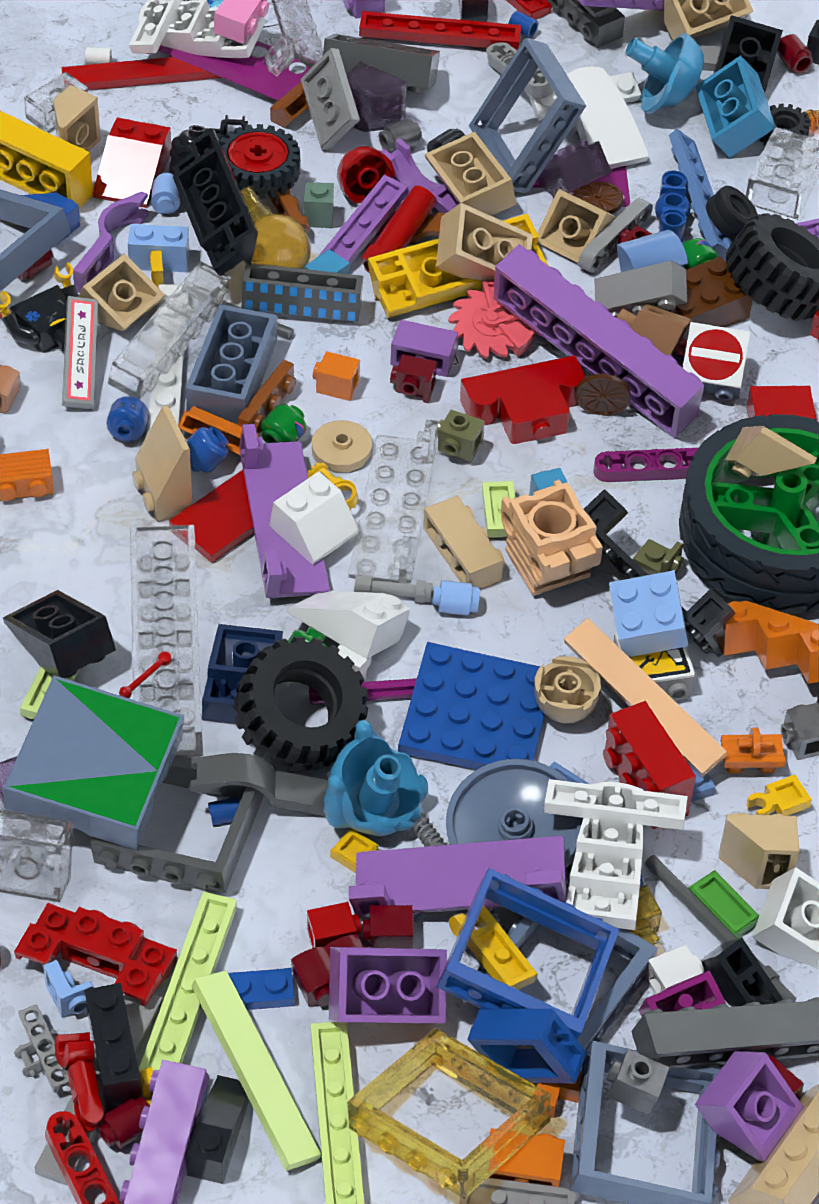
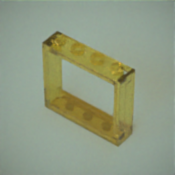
(527, 1102)

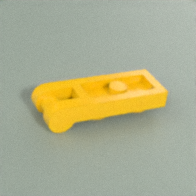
(496, 951)

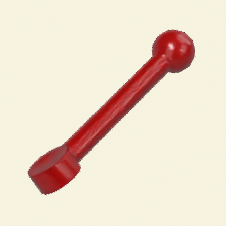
(164, 659)

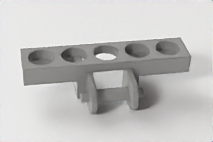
(49, 1066)

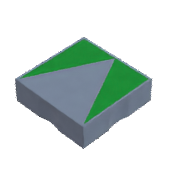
(94, 761)

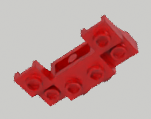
(101, 946)

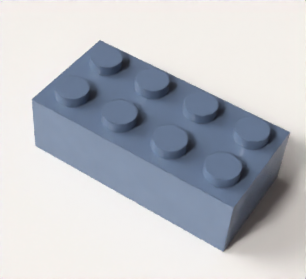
(232, 361)

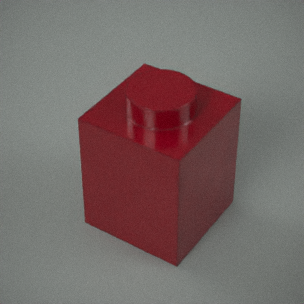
(389, 926)

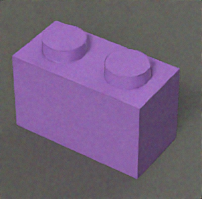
(425, 343)

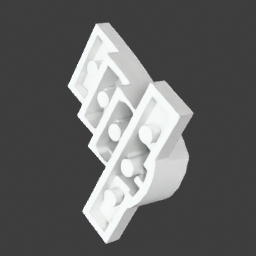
(187, 28)
(605, 115)
(611, 842)

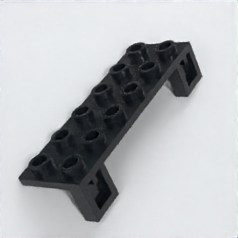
(702, 618)

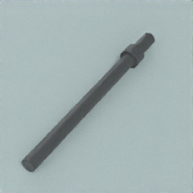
(707, 916)

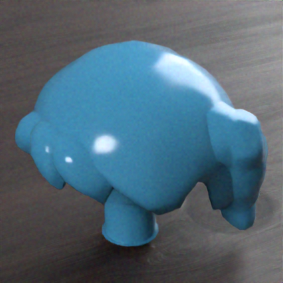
(373, 787)

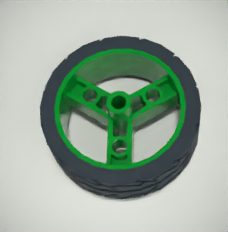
(786, 566)

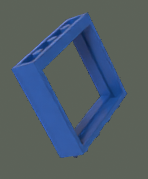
(556, 915)

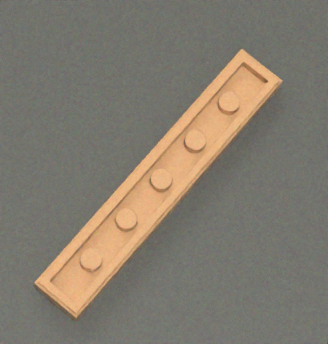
(635, 686)

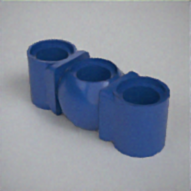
(673, 205)

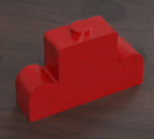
(526, 399)

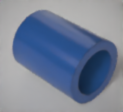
(528, 25)
(223, 810)

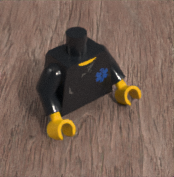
(42, 317)

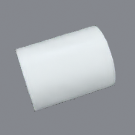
(98, 55)

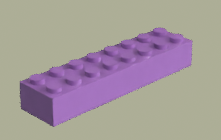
(597, 339)

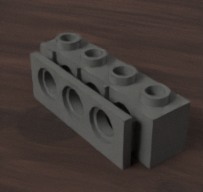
(595, 23)

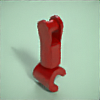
(78, 1054)

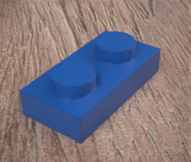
(265, 988)

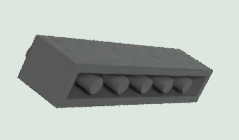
(713, 1034)

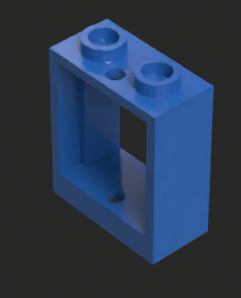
(556, 1052)

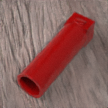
(403, 223)

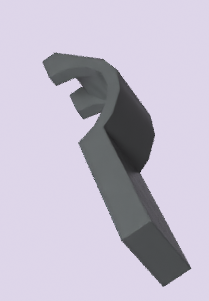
(281, 788)

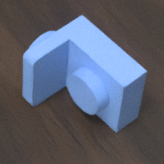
(66, 996)

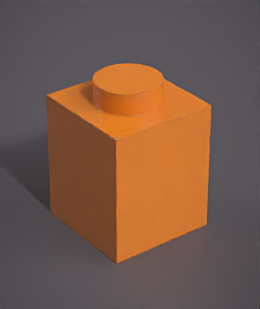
(337, 375)

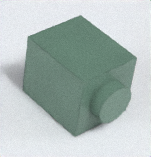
(319, 204)

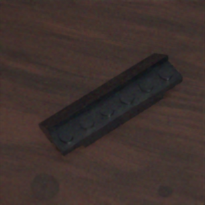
(215, 204)

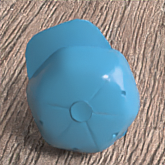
(670, 71)

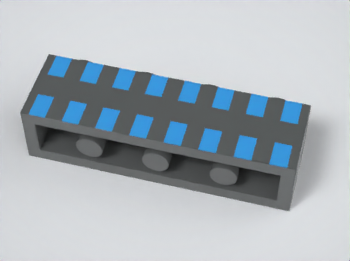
(302, 292)

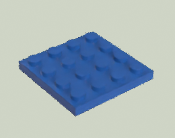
(471, 709)

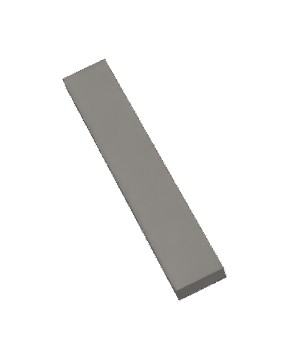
(140, 1021)

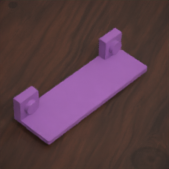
(269, 474)
(450, 874)

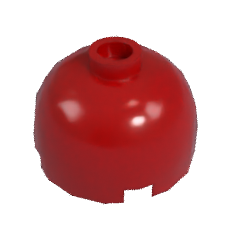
(361, 171)

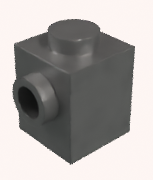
(802, 730)
(636, 1081)

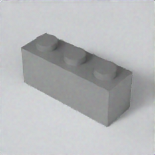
(655, 285)

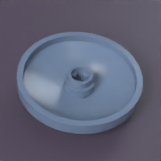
(508, 804)

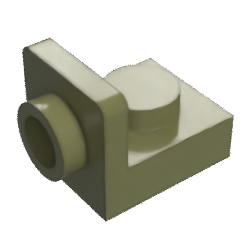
(657, 558)

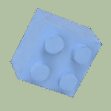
(648, 614)

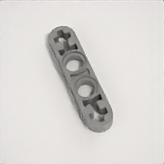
(499, 57)
(604, 244)

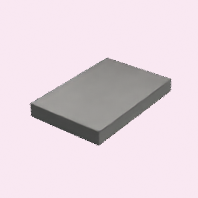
(330, 99)

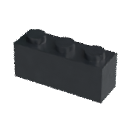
(113, 1044)

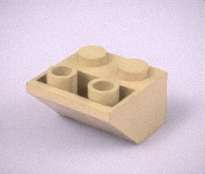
(759, 846)

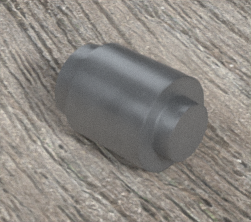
(405, 130)

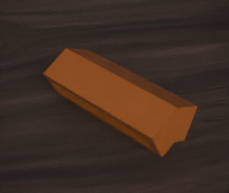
(289, 106)

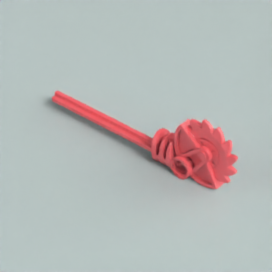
(493, 327)

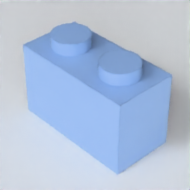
(171, 240)

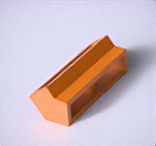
(199, 418)

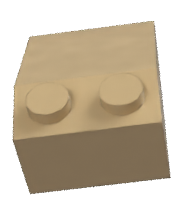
(476, 242)
(164, 468)

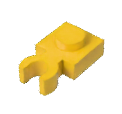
(783, 796)

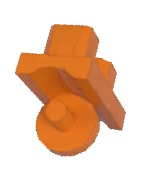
(753, 751)

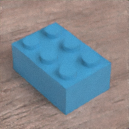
(735, 107)

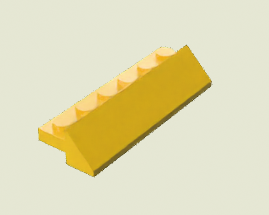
(411, 281)

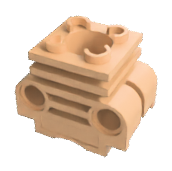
(550, 538)

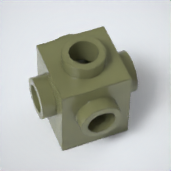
(460, 435)

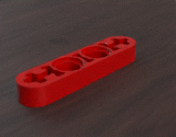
(77, 1181)

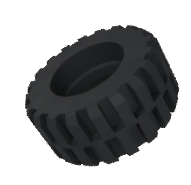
(777, 265)
(323, 672)

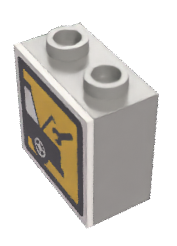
(668, 669)

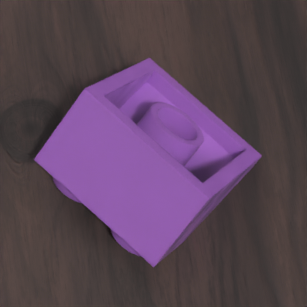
(749, 1103)

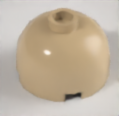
(566, 689)

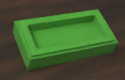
(725, 903)

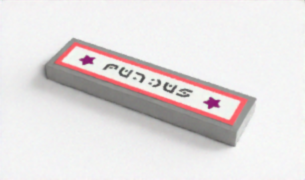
(79, 352)

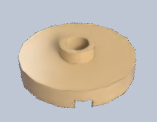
(342, 445)

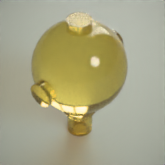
(280, 237)

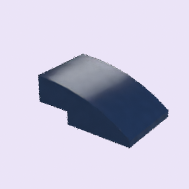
(230, 658)

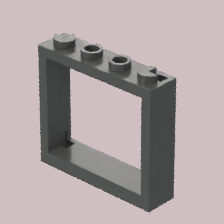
(182, 868)

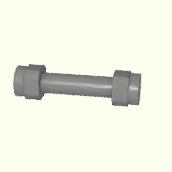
(421, 591)

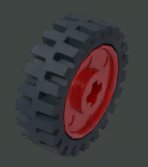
(262, 159)

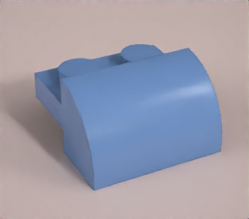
(651, 250)

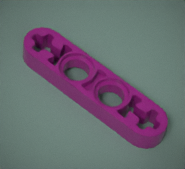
(650, 458)

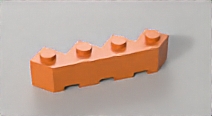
(774, 636)

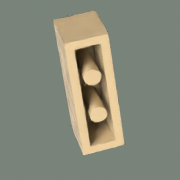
(463, 543)

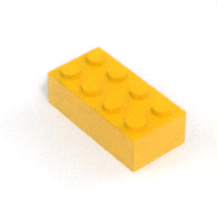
(43, 162)

